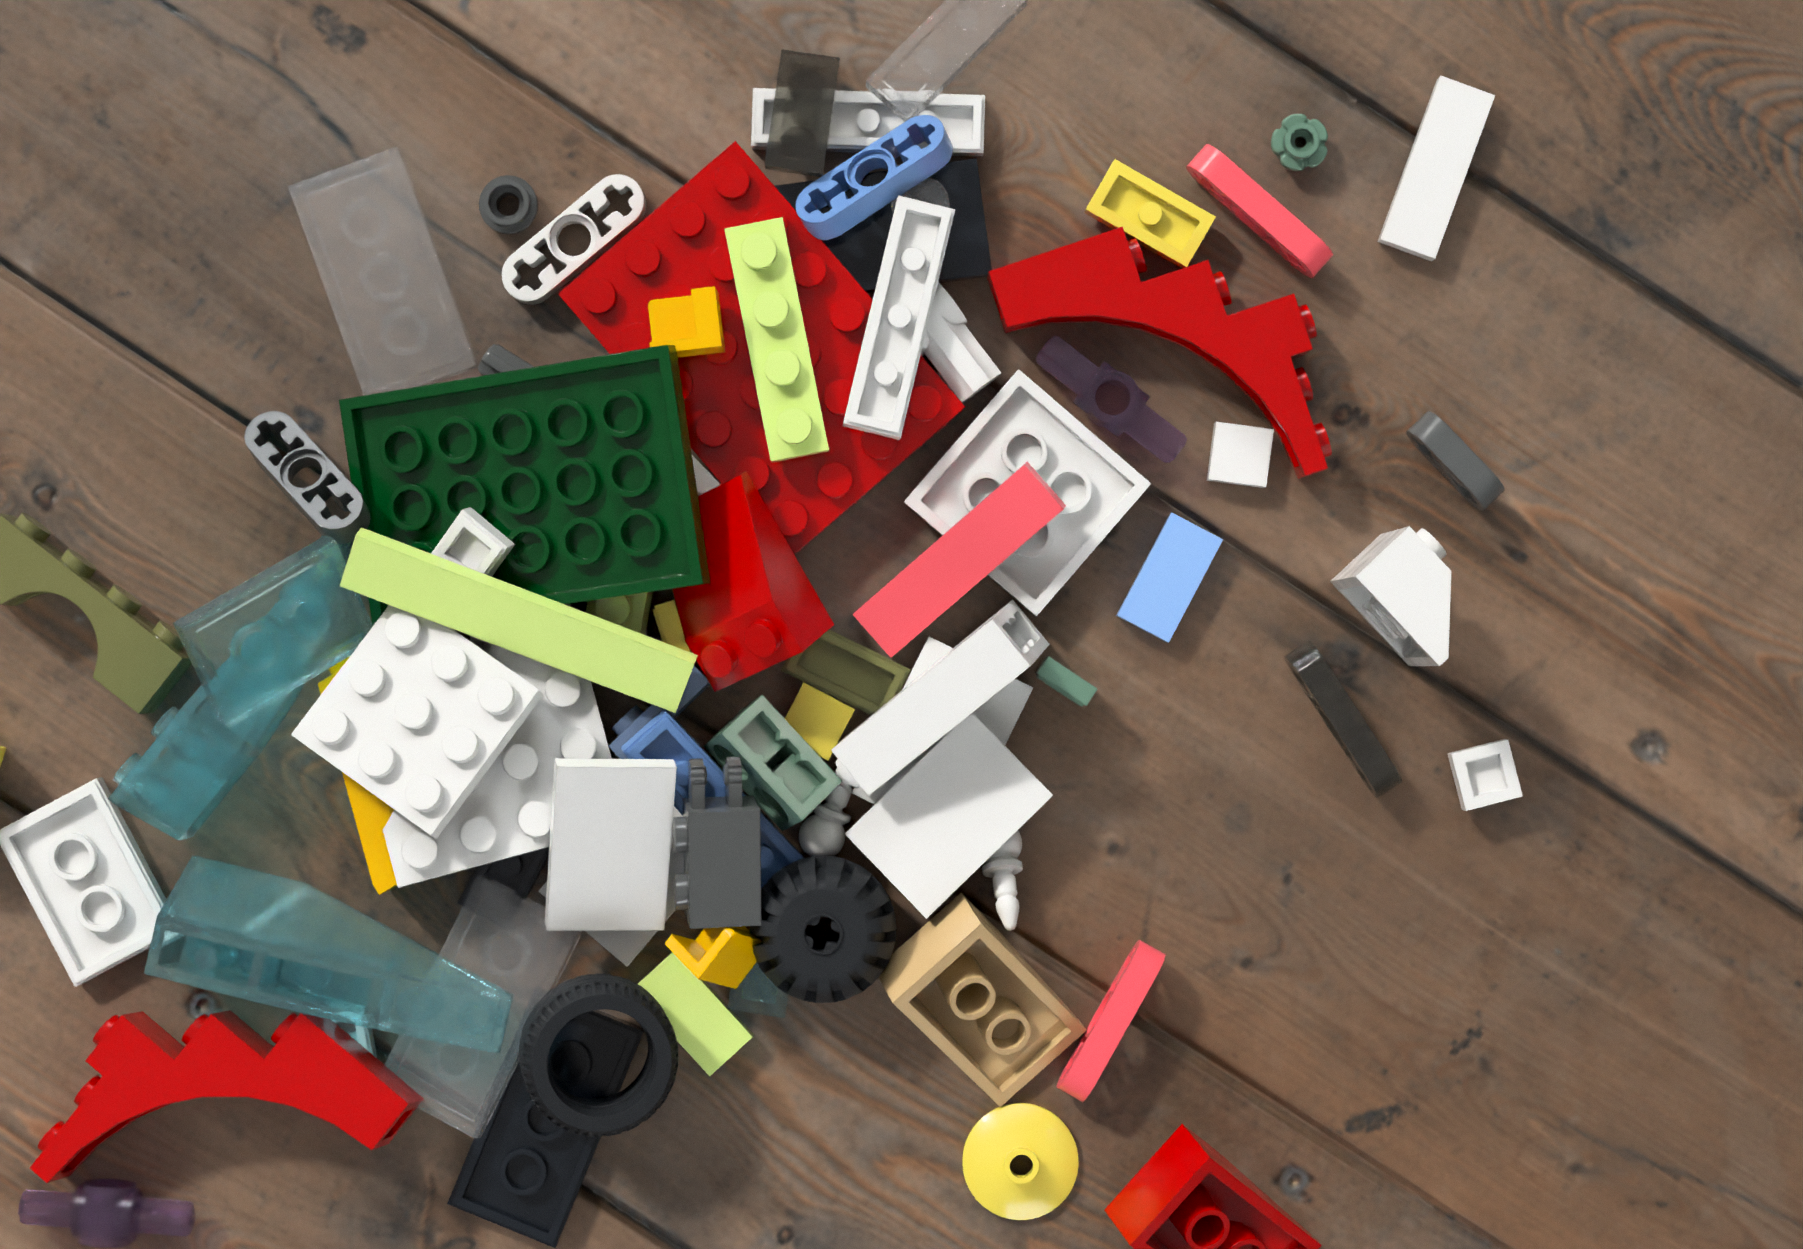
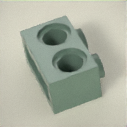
(775, 762)

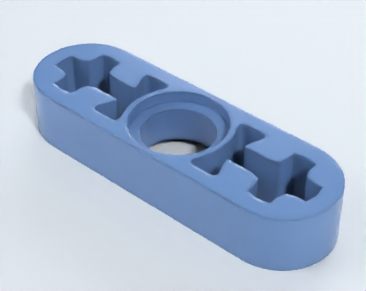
(916, 167)

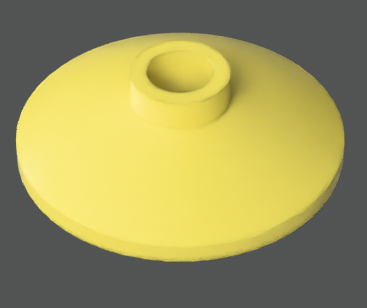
(1012, 1132)

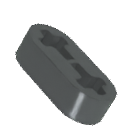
(1455, 460)

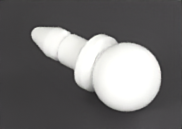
(824, 831)
(1002, 868)

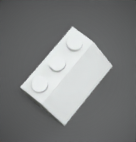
(1403, 593)

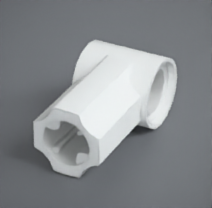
(954, 350)

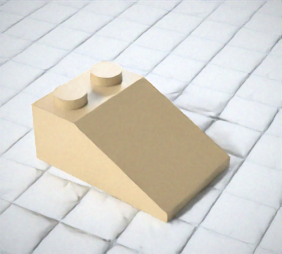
(979, 1000)

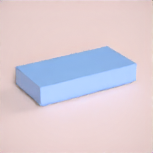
(1169, 577)

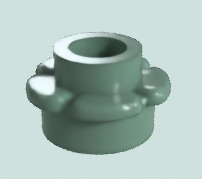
(1288, 153)

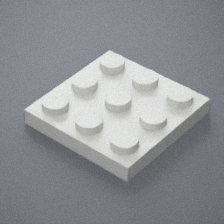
(1079, 467)
(417, 716)

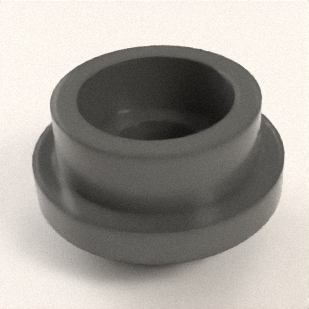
(499, 189)

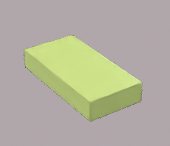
(696, 1014)

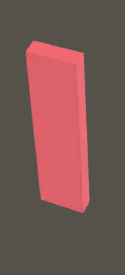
(959, 559)

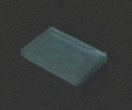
(274, 631)

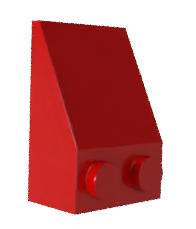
(758, 594)
(1200, 1201)

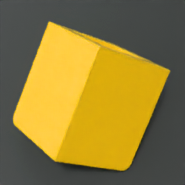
(688, 323)
(717, 954)

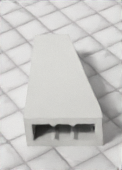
(939, 698)

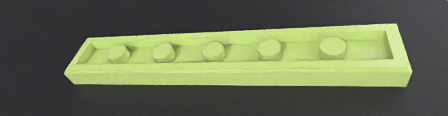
(517, 620)

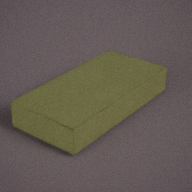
(848, 672)

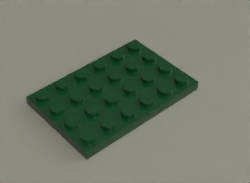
(562, 458)

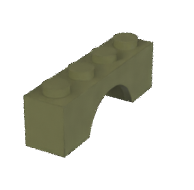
(134, 656)

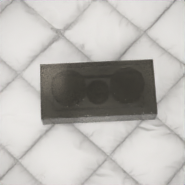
(802, 113)

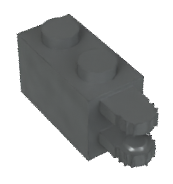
(719, 852)

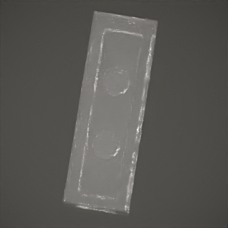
(939, 52)

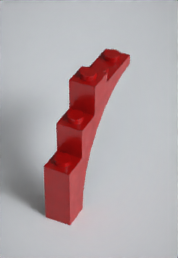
(1252, 347)
(146, 1069)

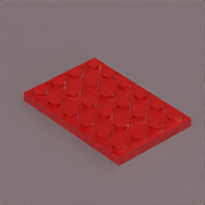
(687, 249)

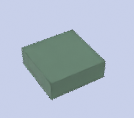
(1065, 682)

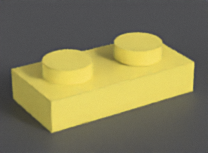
(1150, 214)

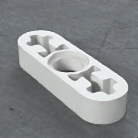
(529, 253)

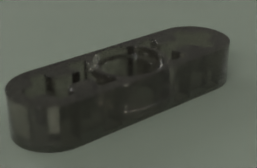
(1343, 719)

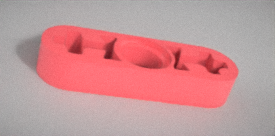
(1259, 211)
(1111, 1020)

